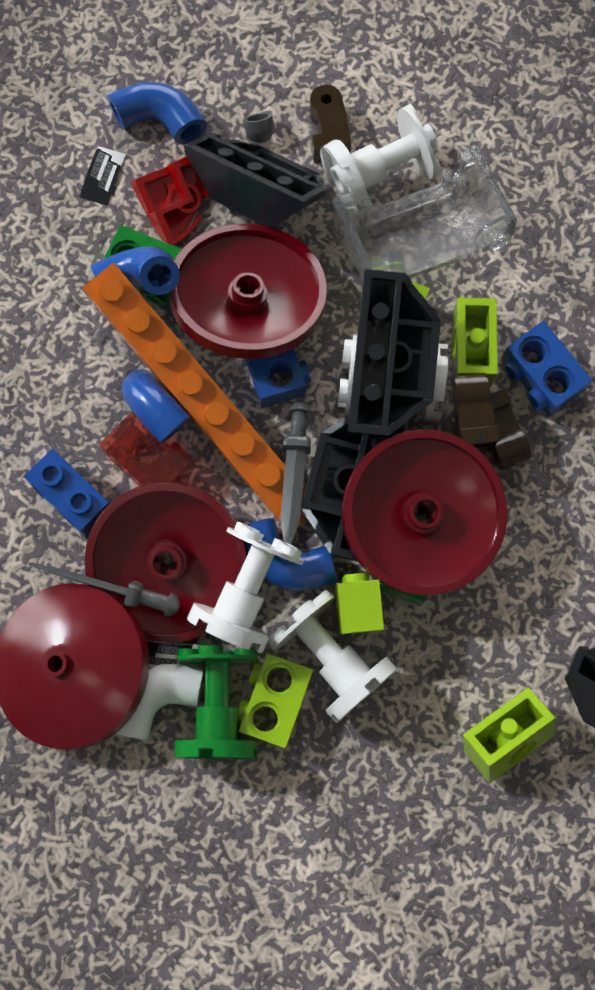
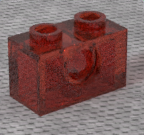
(132, 438)

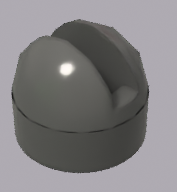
(259, 127)

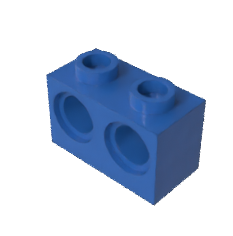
(555, 364)
(271, 393)
(67, 492)

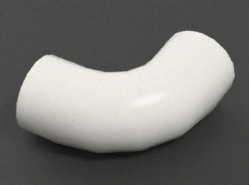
(165, 686)

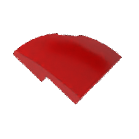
(171, 199)

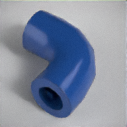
(158, 103)
(144, 268)
(153, 404)
(315, 572)

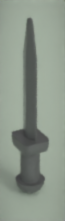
(296, 447)
(134, 594)

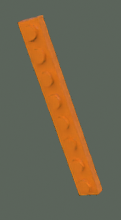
(190, 385)

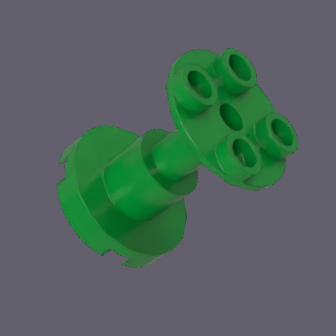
(217, 720)

